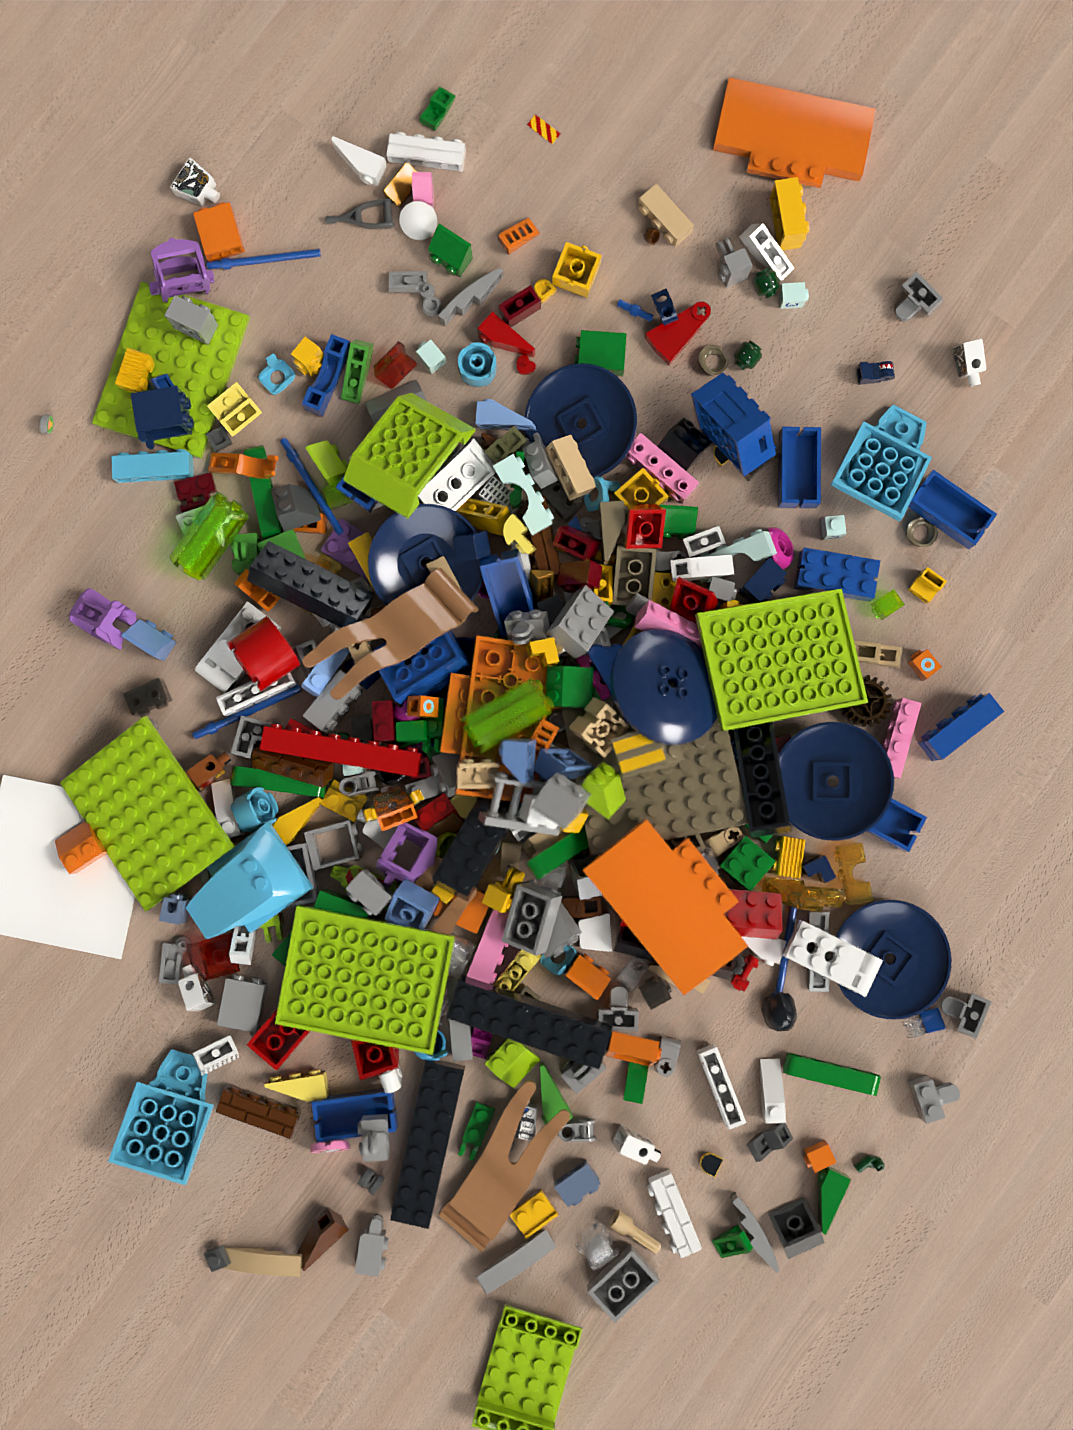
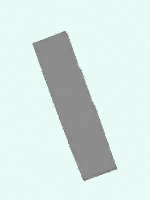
(476, 292)
(816, 981)
(459, 1032)
(757, 1236)
(516, 1261)

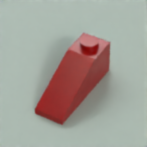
(502, 336)

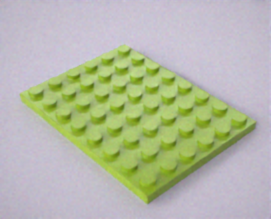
(191, 365)
(781, 659)
(147, 814)
(365, 979)

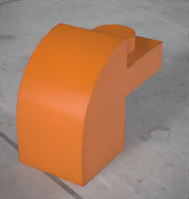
(262, 597)

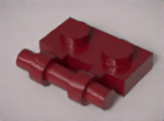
(195, 487)

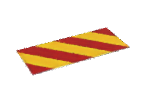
(543, 129)

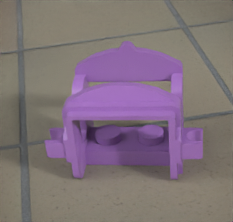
(181, 285)
(96, 615)
(423, 861)

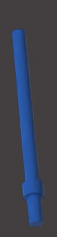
(227, 263)
(293, 456)
(213, 727)
(784, 961)

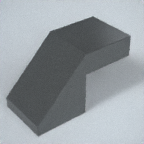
(769, 1140)

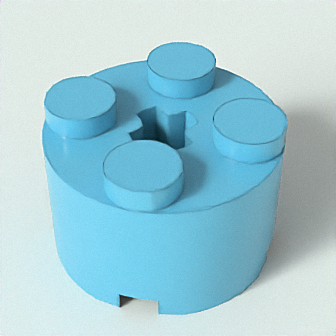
(469, 358)
(254, 809)

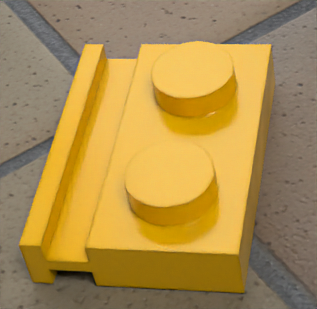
(342, 804)
(533, 1214)

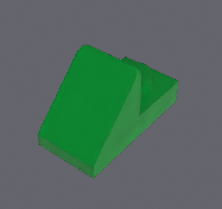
(411, 733)
(732, 1243)

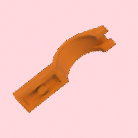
(243, 465)

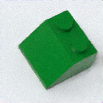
(450, 251)
(679, 521)
(569, 686)

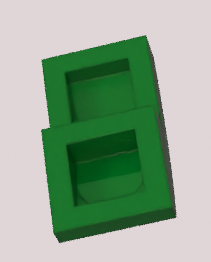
(437, 109)
(635, 1083)

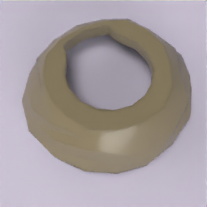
(712, 350)
(932, 532)

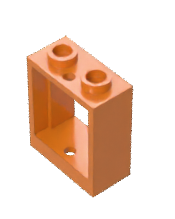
(633, 1049)

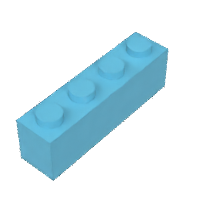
(153, 466)

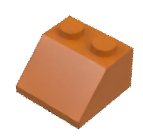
(79, 848)
(588, 976)

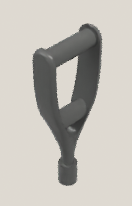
(358, 216)

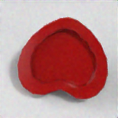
(525, 366)

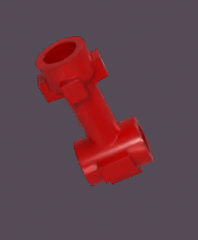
(739, 981)

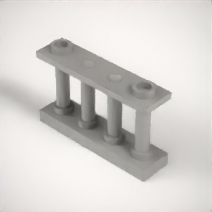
(511, 820)

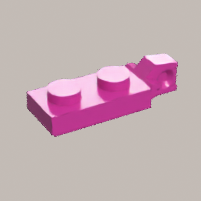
(602, 689)

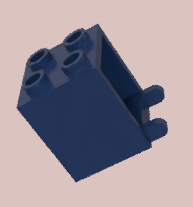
(161, 414)

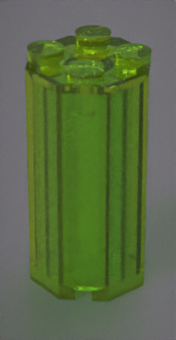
(209, 536)
(507, 715)

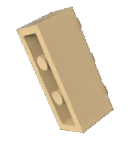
(665, 215)
(570, 467)

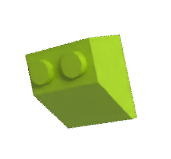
(327, 461)
(605, 790)
(512, 1061)

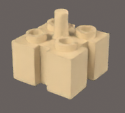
(598, 727)

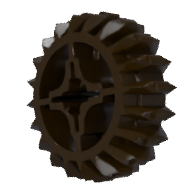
(882, 697)

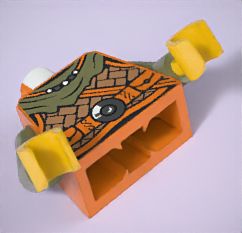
(393, 807)

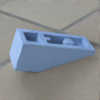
(498, 417)
(323, 672)

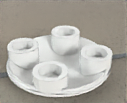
(418, 220)

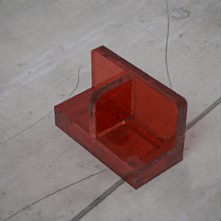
(394, 365)

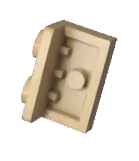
(475, 775)

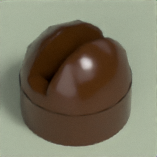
(651, 236)

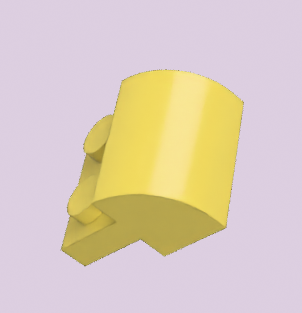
(234, 409)
(514, 532)

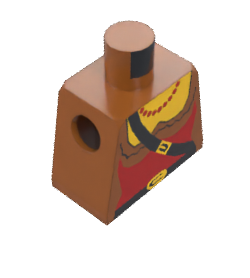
(201, 776)

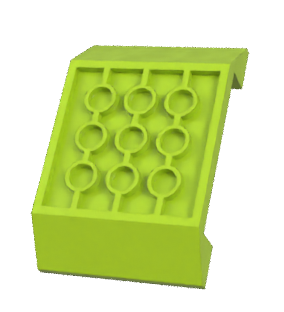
(405, 452)
(525, 1372)

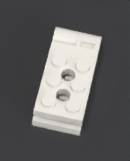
(467, 469)
(219, 663)
(848, 963)

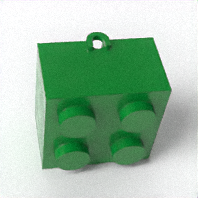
(746, 863)

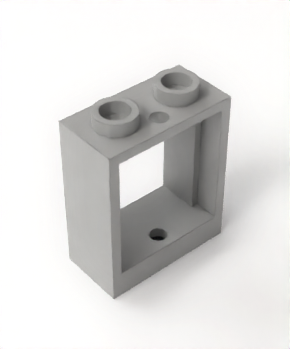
(314, 851)

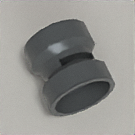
(374, 1183)

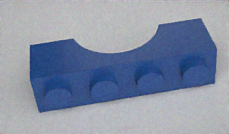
(333, 363)

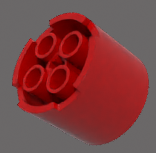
(263, 653)

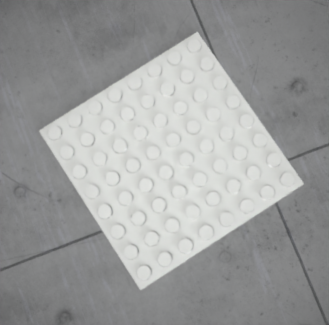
(36, 891)

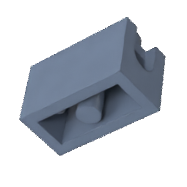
(174, 909)
(577, 1184)

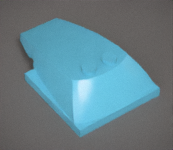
(885, 463)
(248, 885)
(165, 1121)

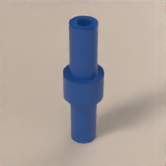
(635, 310)

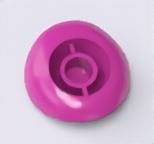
(783, 547)

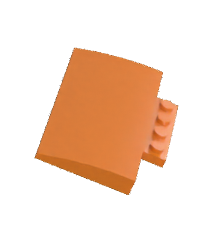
(793, 133)
(495, 669)
(669, 903)

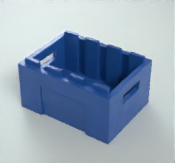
(734, 423)
(427, 671)

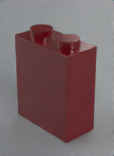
(384, 722)

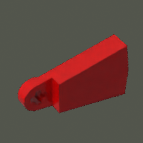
(672, 338)

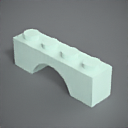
(511, 472)
(756, 547)

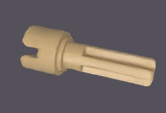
(624, 1225)

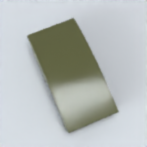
(506, 445)

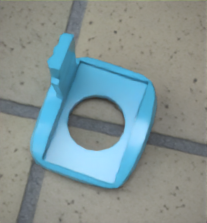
(274, 365)
(603, 487)
(558, 969)

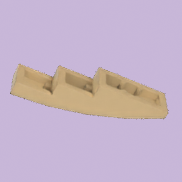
(264, 1262)

